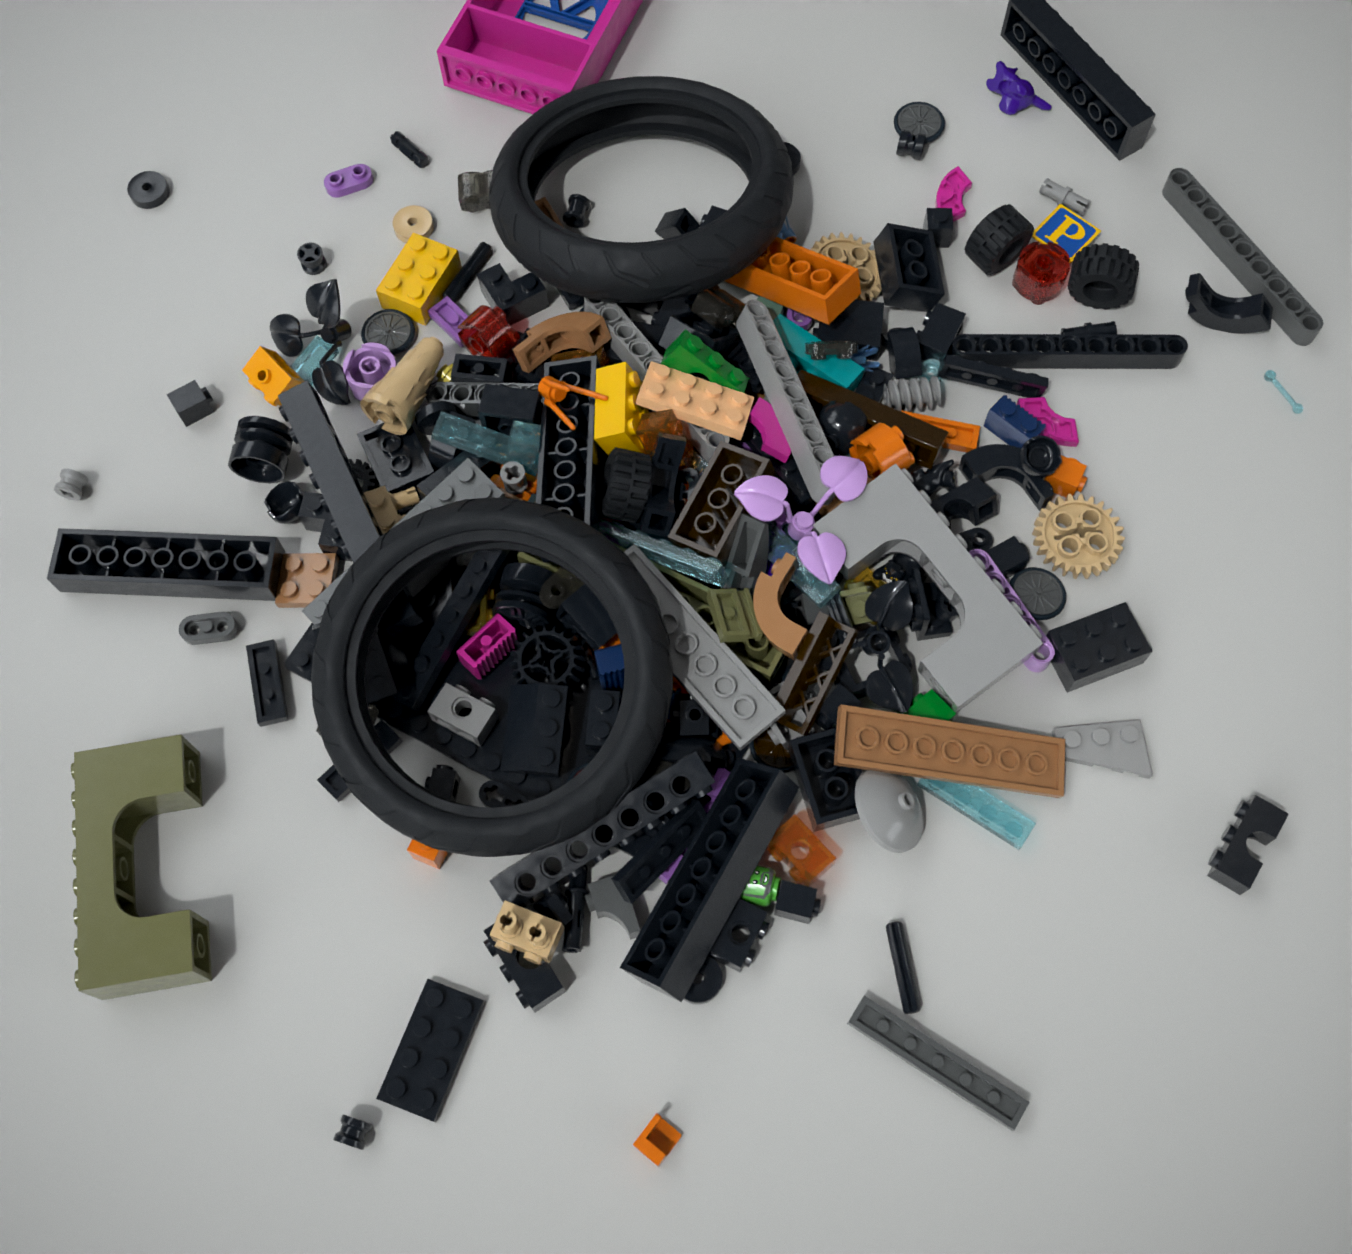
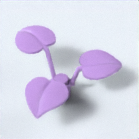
(821, 554)

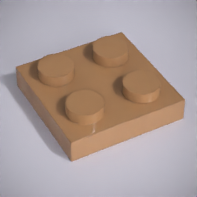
(304, 578)

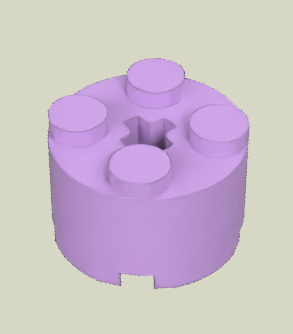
(367, 367)

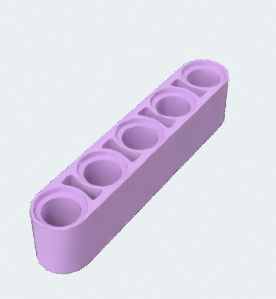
(1047, 648)

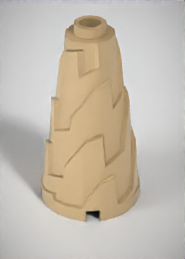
(403, 387)

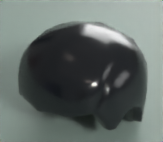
(1040, 456)
(284, 502)

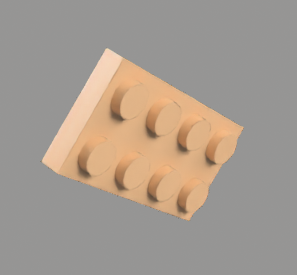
(695, 400)

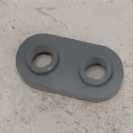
(209, 628)

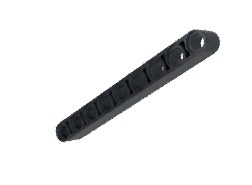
(1161, 350)

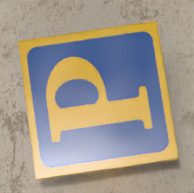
(1066, 230)

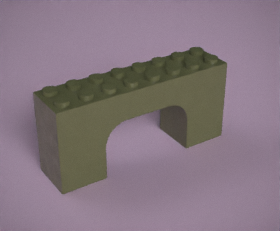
(112, 799)

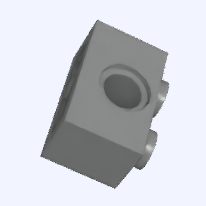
(471, 727)

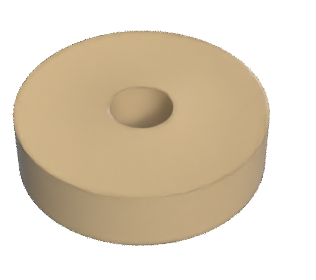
(412, 215)

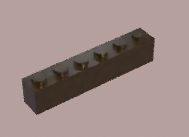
(920, 437)

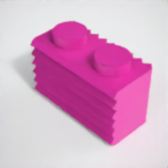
(488, 646)

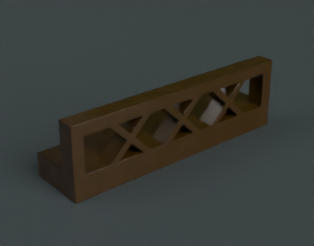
(807, 665)

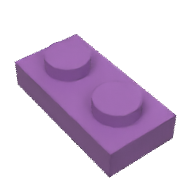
(448, 317)

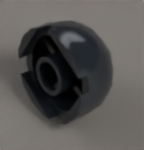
(841, 425)

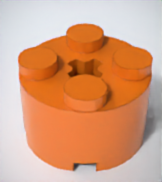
(880, 449)

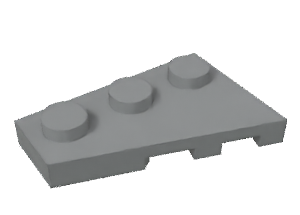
(1107, 745)

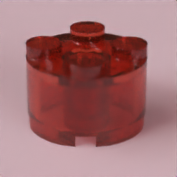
(1041, 272)
(487, 332)

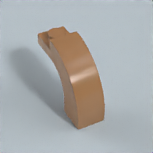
(560, 333)
(777, 628)

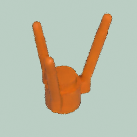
(556, 391)

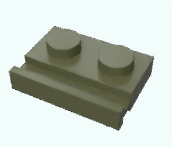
(733, 615)

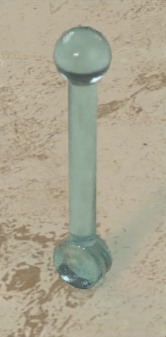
(1270, 377)

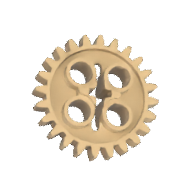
(856, 255)
(1078, 536)

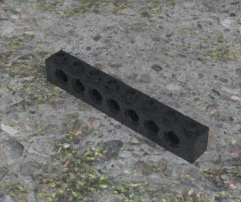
(508, 882)

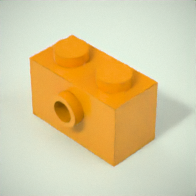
(270, 374)

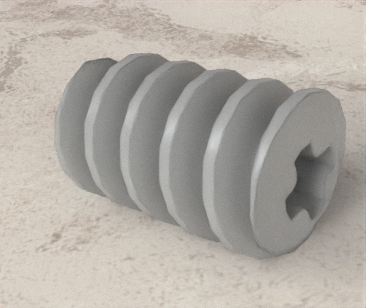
(912, 393)

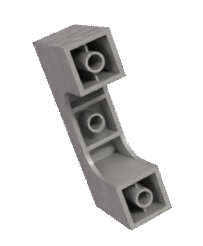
(899, 519)

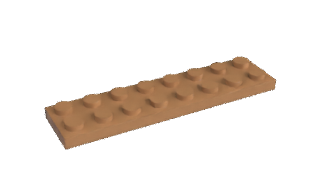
(949, 751)

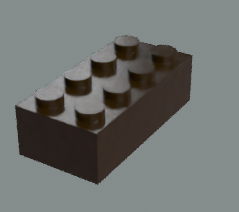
(712, 510)

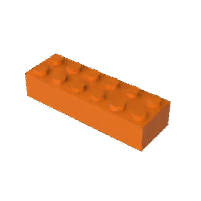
(801, 280)

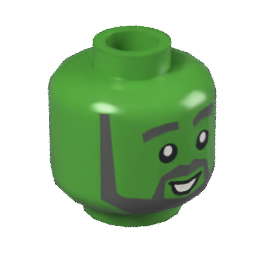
(762, 887)

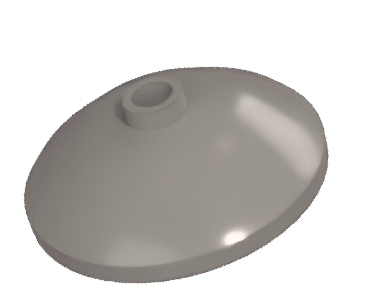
(889, 810)

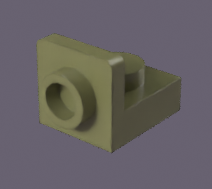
(855, 602)

